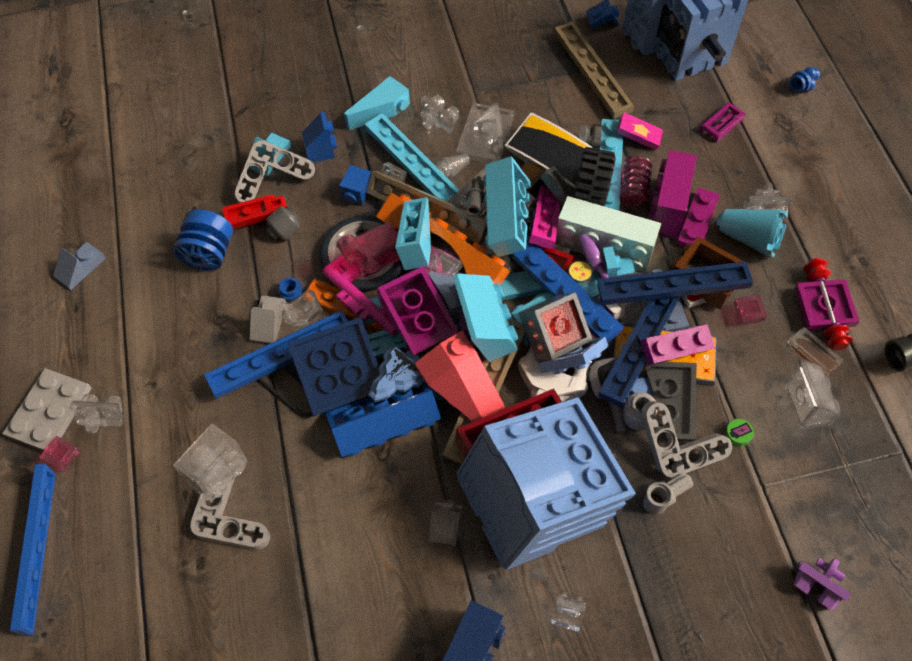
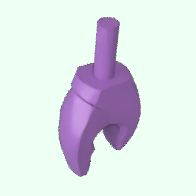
(593, 255)

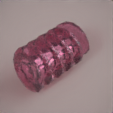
(635, 180)

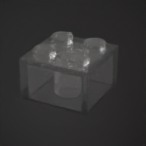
(211, 463)

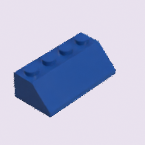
(372, 423)

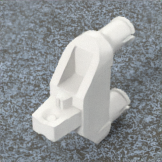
(565, 386)

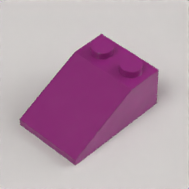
(416, 311)

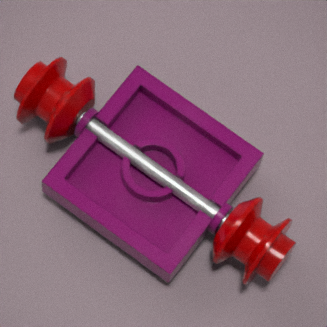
(826, 304)

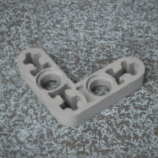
(262, 163)
(673, 450)
(215, 514)

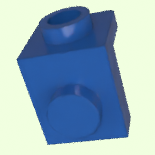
(602, 14)

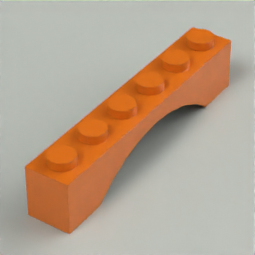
(472, 256)

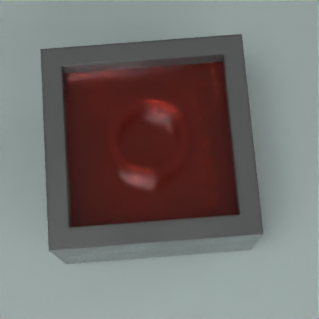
(555, 326)

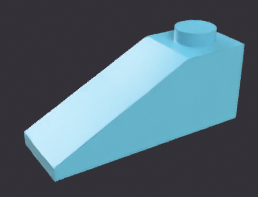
(387, 98)
(414, 234)

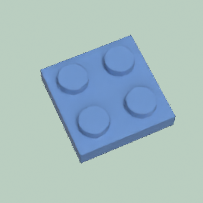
(577, 358)

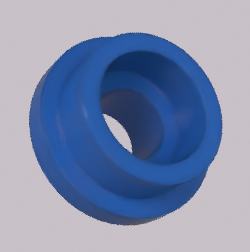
(287, 284)

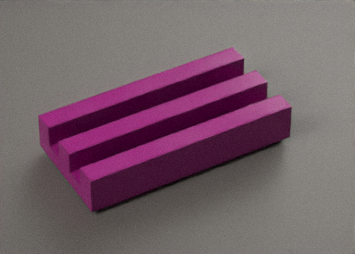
(713, 131)

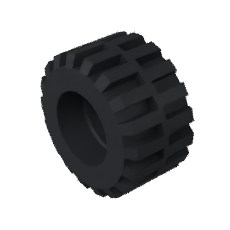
(594, 175)

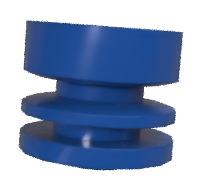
(203, 240)

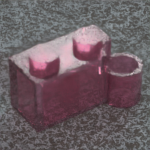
(370, 249)

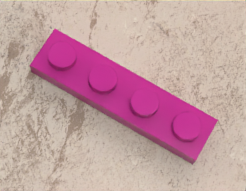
(545, 219)

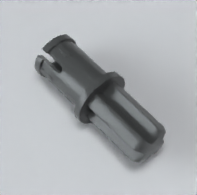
(475, 197)

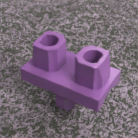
(832, 593)

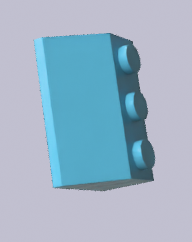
(486, 315)

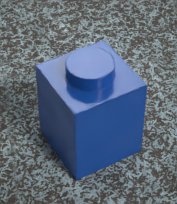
(354, 185)

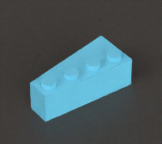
(506, 206)

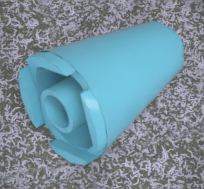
(754, 227)

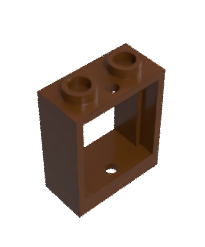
(713, 256)

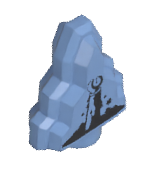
(396, 374)

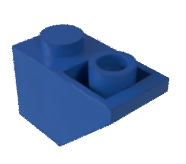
(317, 139)

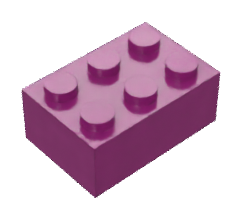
(673, 192)

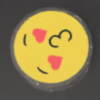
(581, 272)

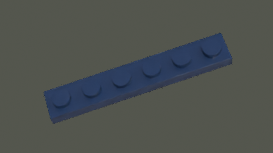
(674, 283)
(632, 357)

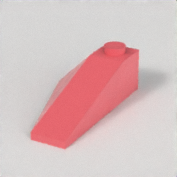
(460, 378)

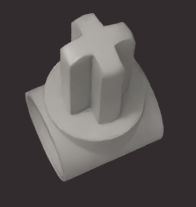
(668, 493)

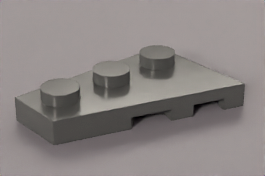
(676, 388)

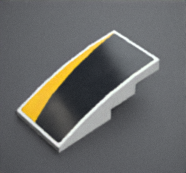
(548, 146)

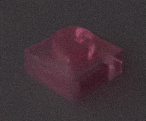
(750, 309)
(60, 453)

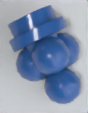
(804, 80)

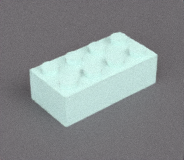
(607, 227)

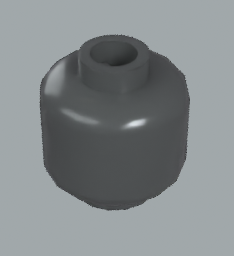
(283, 223)

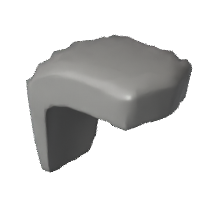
(597, 373)

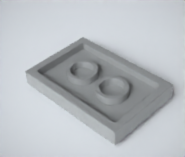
(46, 410)

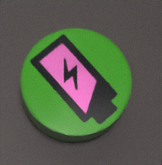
(739, 432)

